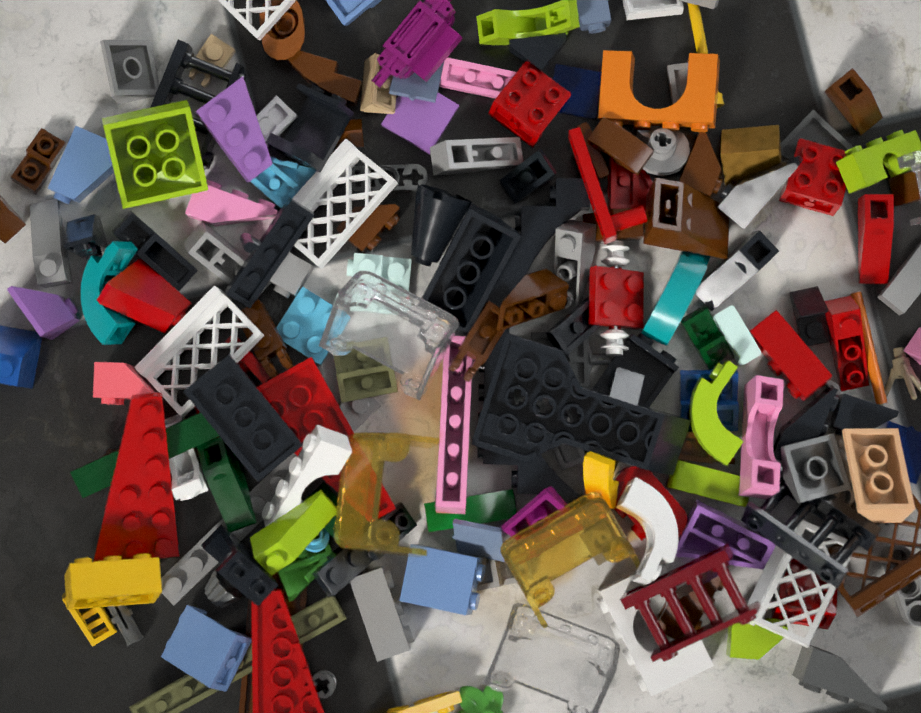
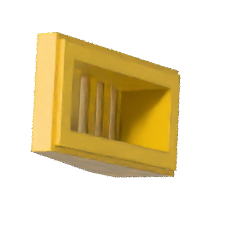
(80, 618)

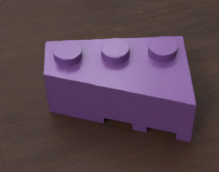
(236, 129)
(711, 529)

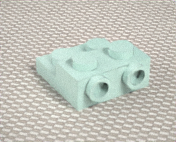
(390, 268)

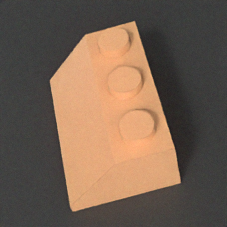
(879, 474)

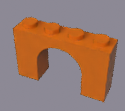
(694, 108)

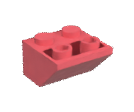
(118, 382)

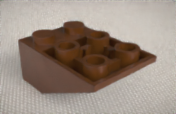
(685, 220)

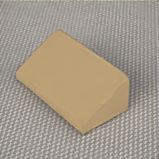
(375, 98)

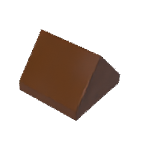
(353, 133)

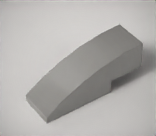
(904, 285)

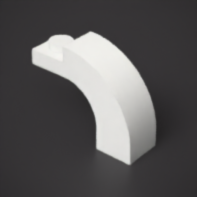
(186, 470)
(659, 524)

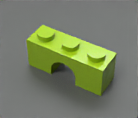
(865, 166)

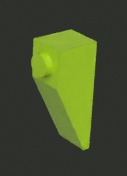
(291, 533)

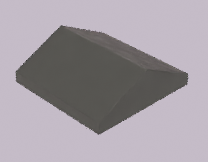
(814, 468)

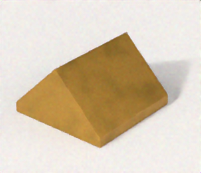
(749, 151)

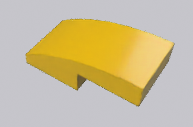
(598, 477)

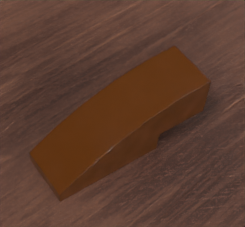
(324, 74)

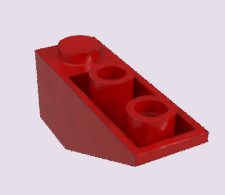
(875, 237)
(847, 342)

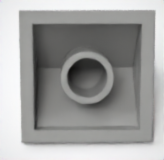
(130, 69)

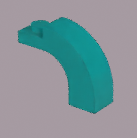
(675, 297)
(106, 324)

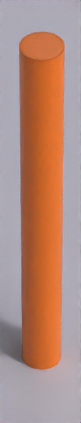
(871, 358)

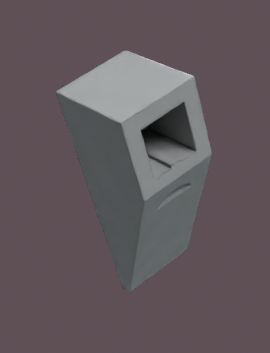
(574, 258)

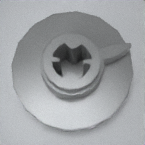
(669, 148)

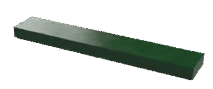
(180, 438)

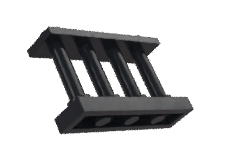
(172, 85)
(836, 516)

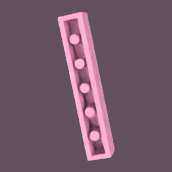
(453, 434)

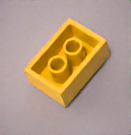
(112, 582)

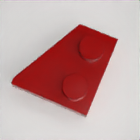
(626, 188)

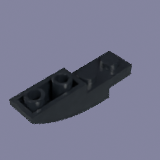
(346, 563)

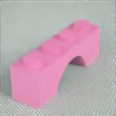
(760, 412)

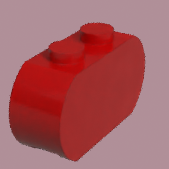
(647, 476)

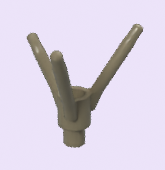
(900, 370)

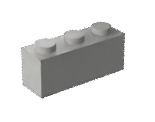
(381, 613)

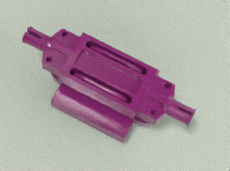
(419, 42)

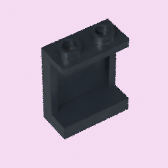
(644, 360)

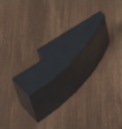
(155, 251)

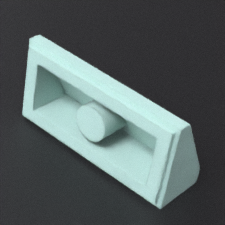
(737, 335)

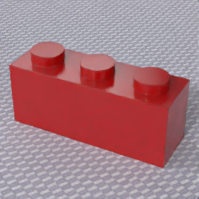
(790, 356)

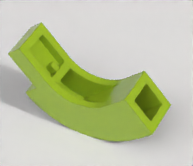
(503, 25)
(704, 418)

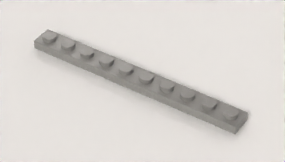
(198, 562)

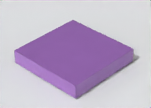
(421, 120)

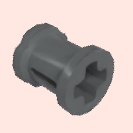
(325, 674)

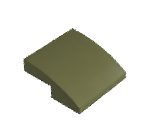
(363, 377)

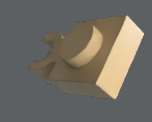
(214, 52)

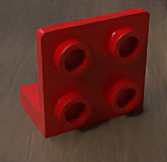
(529, 103)
(817, 180)
(811, 602)

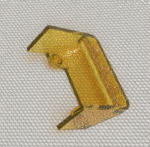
(360, 492)
(562, 544)

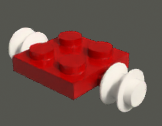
(616, 298)

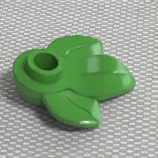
(480, 701)

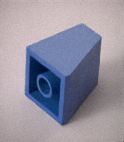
(18, 356)

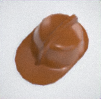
(287, 34)

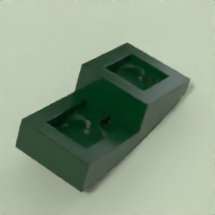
(706, 337)

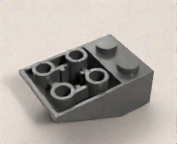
(824, 670)

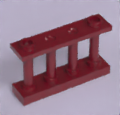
(691, 574)

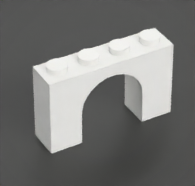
(652, 675)

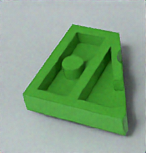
(298, 574)

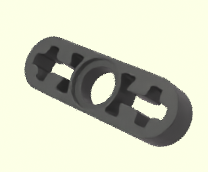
(408, 186)

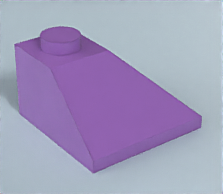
(45, 311)

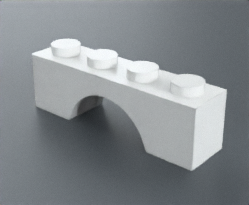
(322, 454)

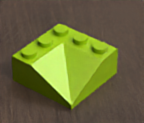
(155, 154)

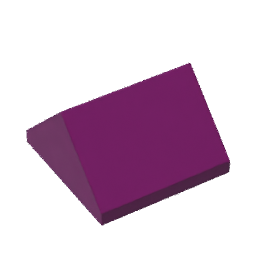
(540, 507)

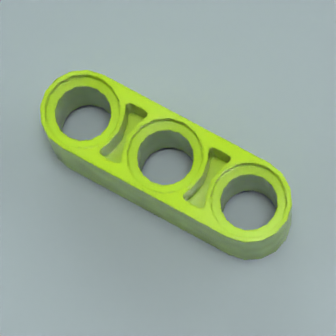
(707, 483)

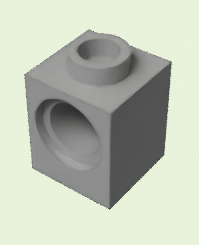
(291, 275)

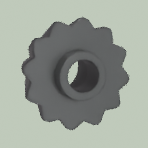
(221, 591)

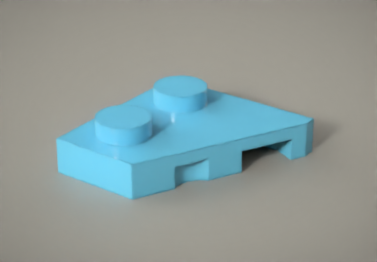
(282, 180)

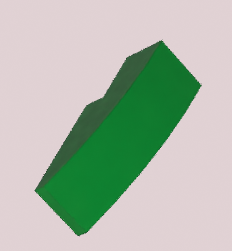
(479, 509)

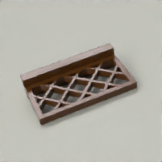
(893, 579)

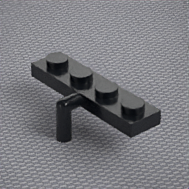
(268, 252)

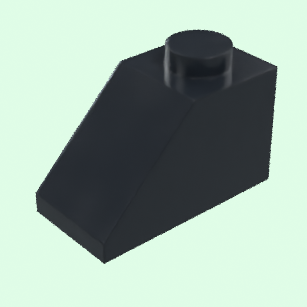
(859, 414)

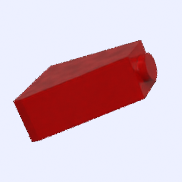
(145, 297)

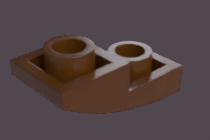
(621, 145)
(39, 161)

